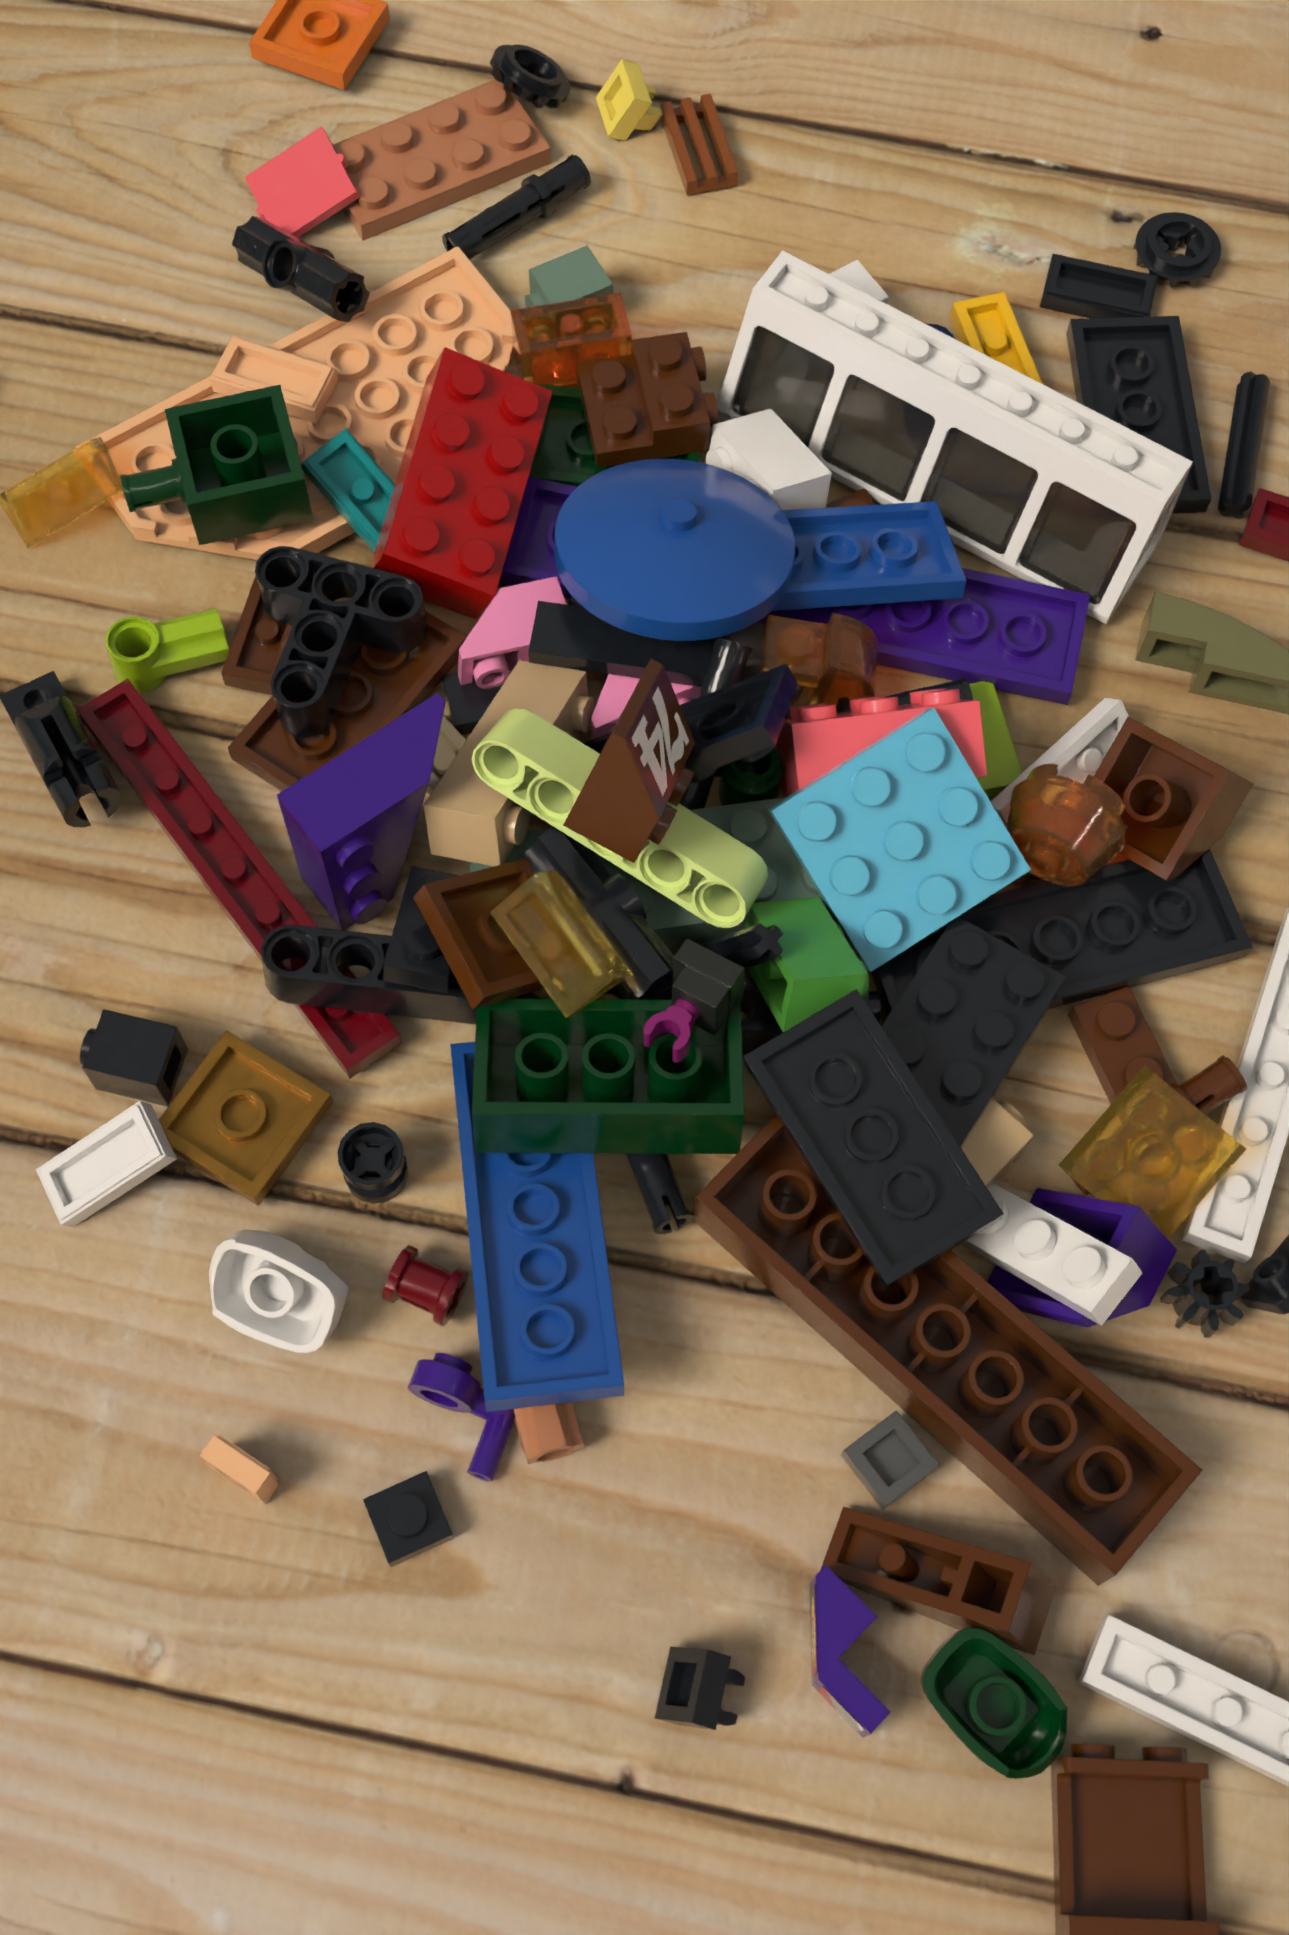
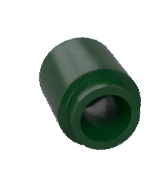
(751, 781)

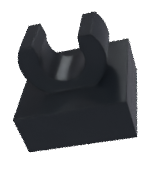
(695, 1688)

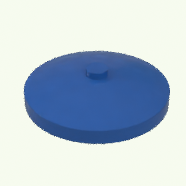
(674, 549)

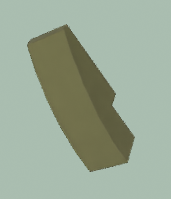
(1221, 653)

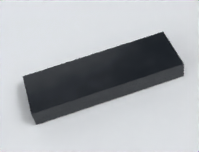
(581, 641)

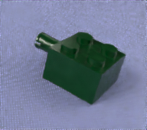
(230, 467)

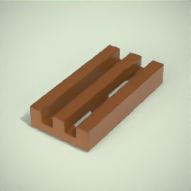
(690, 114)

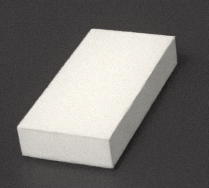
(106, 1164)

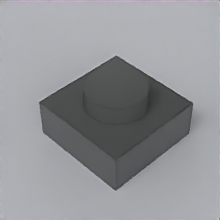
(889, 1460)

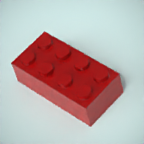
(462, 482)

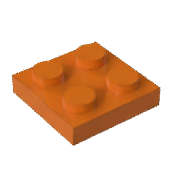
(320, 37)

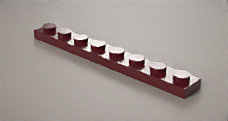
(222, 856)

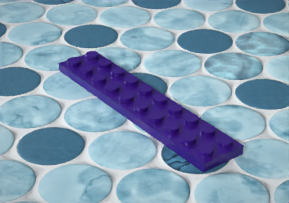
(998, 633)

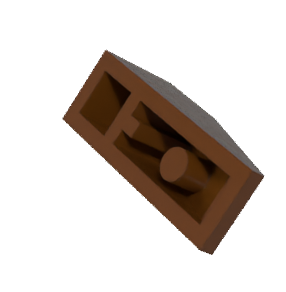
(942, 1578)

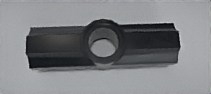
(300, 269)
(613, 908)

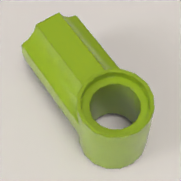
(168, 647)

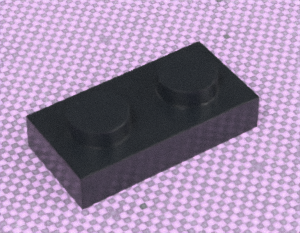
(413, 952)

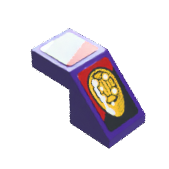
(836, 1623)

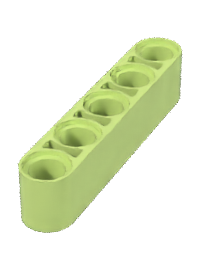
(691, 865)

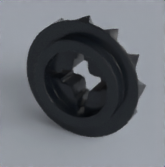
(530, 75)
(1172, 231)

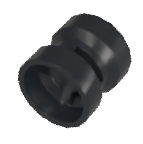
(366, 1151)

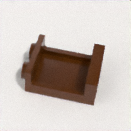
(1128, 1843)

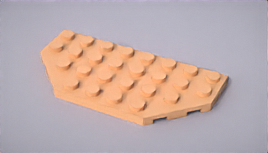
(381, 377)

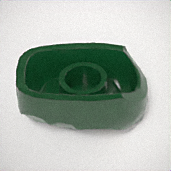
(996, 1703)

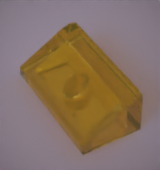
(62, 491)
(560, 942)

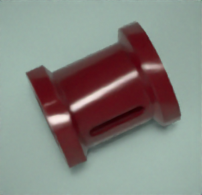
(425, 1285)

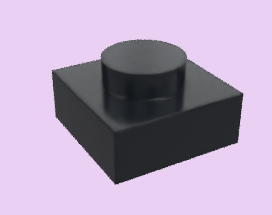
(408, 1519)

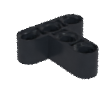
(322, 622)

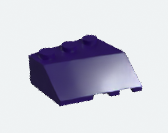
(360, 812)

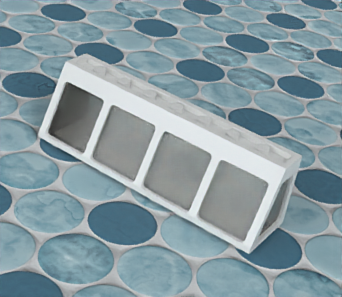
(931, 419)

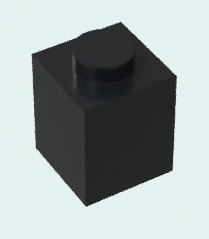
(133, 1057)

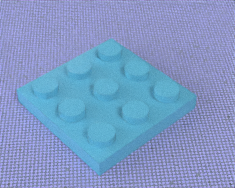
(899, 839)

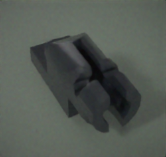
(61, 748)

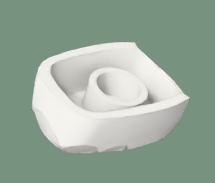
(275, 1291)

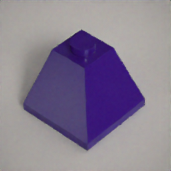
(1113, 1223)

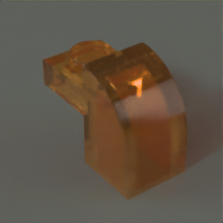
(827, 658)

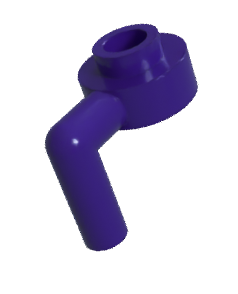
(450, 1386)

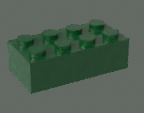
(595, 1085)

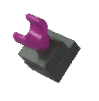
(703, 995)

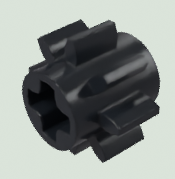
(1214, 1280)

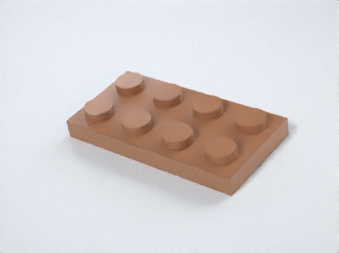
(439, 157)

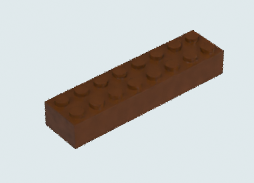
(955, 1362)

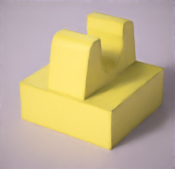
(627, 102)

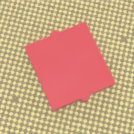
(303, 185)

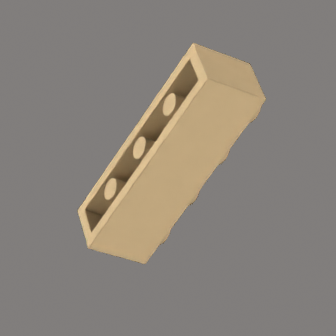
(464, 813)

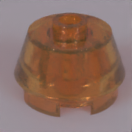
(1065, 825)

